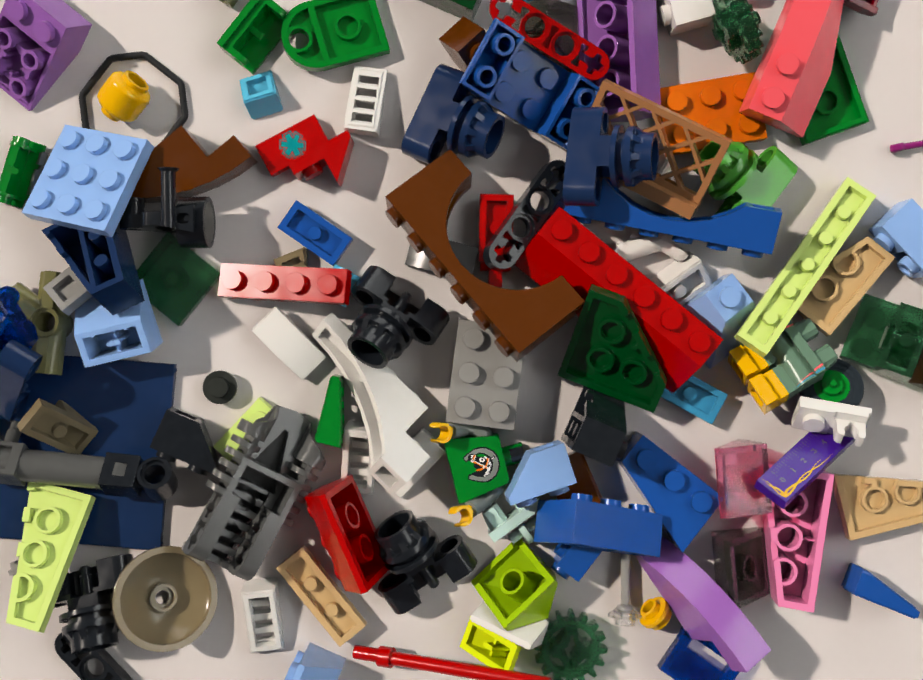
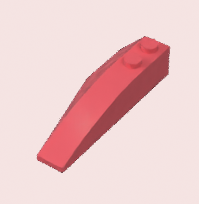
(795, 65)

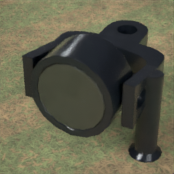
(189, 218)

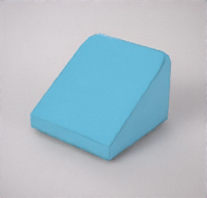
(261, 95)

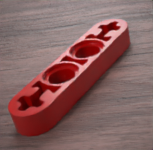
(547, 39)

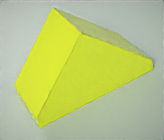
(490, 647)

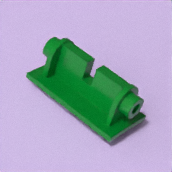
(19, 170)

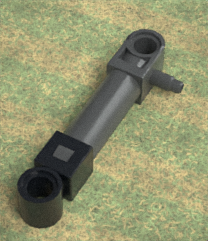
(114, 474)

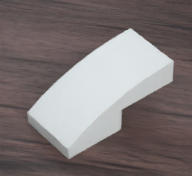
(288, 343)

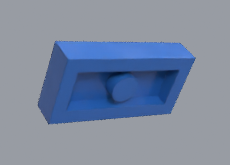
(315, 233)

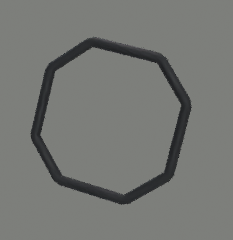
(128, 56)

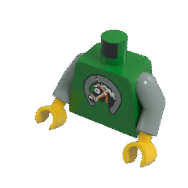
(476, 466)

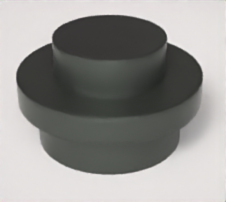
(219, 387)

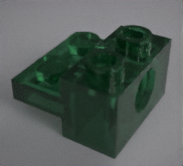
(901, 344)

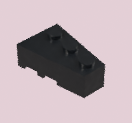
(597, 427)

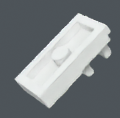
(831, 418)

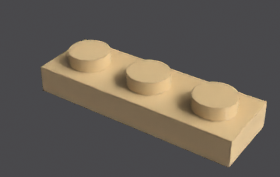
(321, 595)

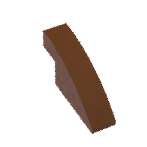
(197, 169)

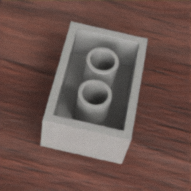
(482, 380)

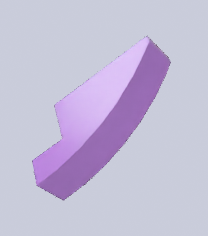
(704, 607)

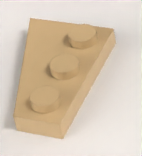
(844, 284)
(877, 504)

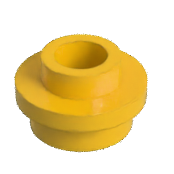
(655, 613)

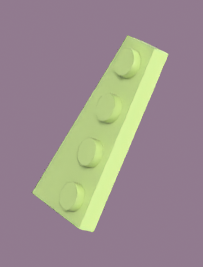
(48, 544)

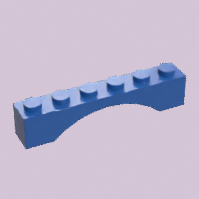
(742, 227)

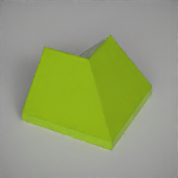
(517, 586)

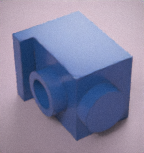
(573, 560)

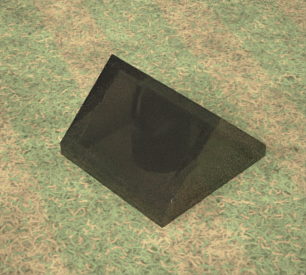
(741, 564)

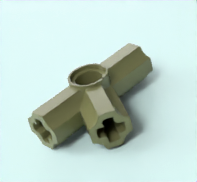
(39, 310)

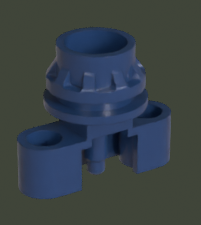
(452, 116)
(594, 154)
(16, 368)

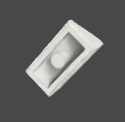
(683, 279)
(525, 636)

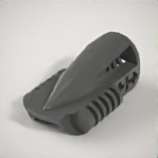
(256, 491)

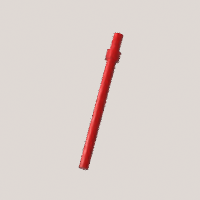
(388, 657)

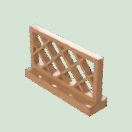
(664, 190)

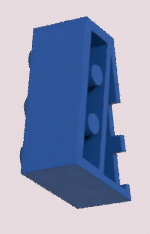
(669, 489)
(599, 525)

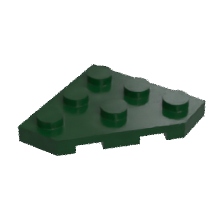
(613, 352)

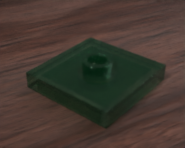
(176, 279)

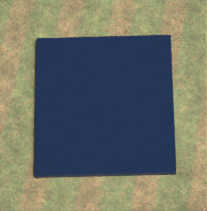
(126, 407)

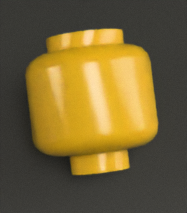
(123, 96)

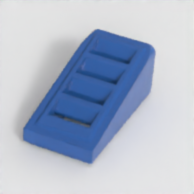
(867, 586)

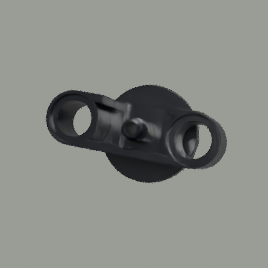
(390, 321)
(417, 559)
(89, 605)

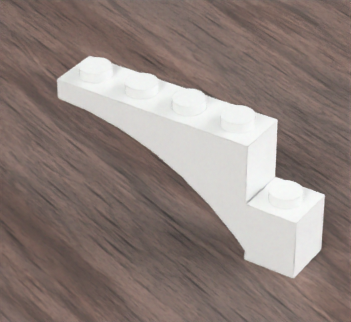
(385, 406)

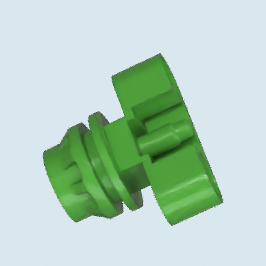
(747, 176)

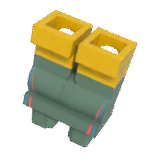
(786, 368)

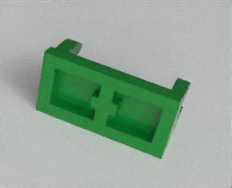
(253, 33)

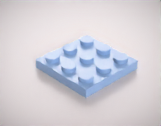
(88, 180)

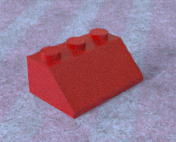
(347, 533)

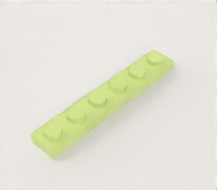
(804, 267)

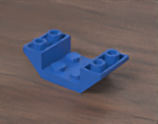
(526, 84)

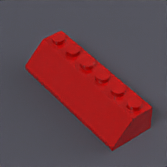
(583, 259)

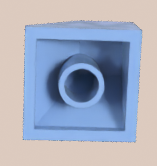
(724, 310)

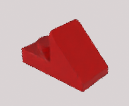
(333, 153)

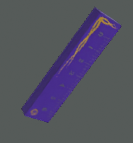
(800, 467)

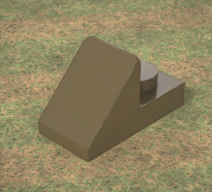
(57, 426)

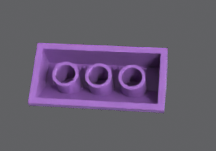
(630, 39)

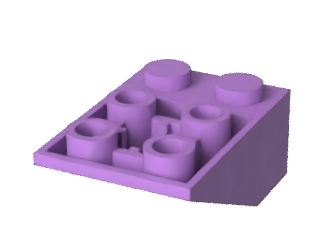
(37, 46)

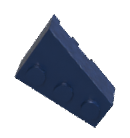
(101, 265)

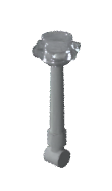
(625, 613)

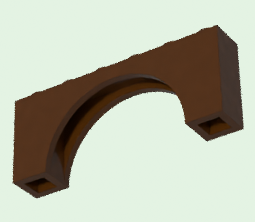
(513, 316)

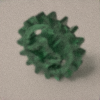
(737, 29)
(582, 650)

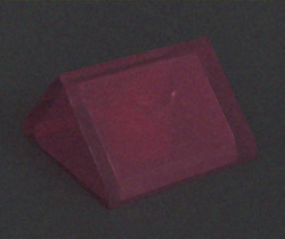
(737, 471)

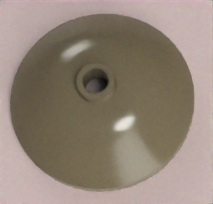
(188, 603)

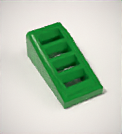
(332, 421)

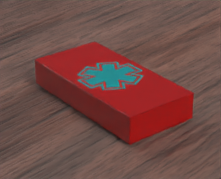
(290, 144)

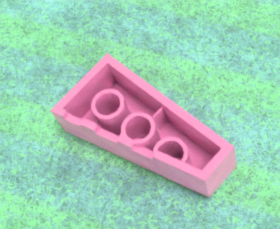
(797, 543)

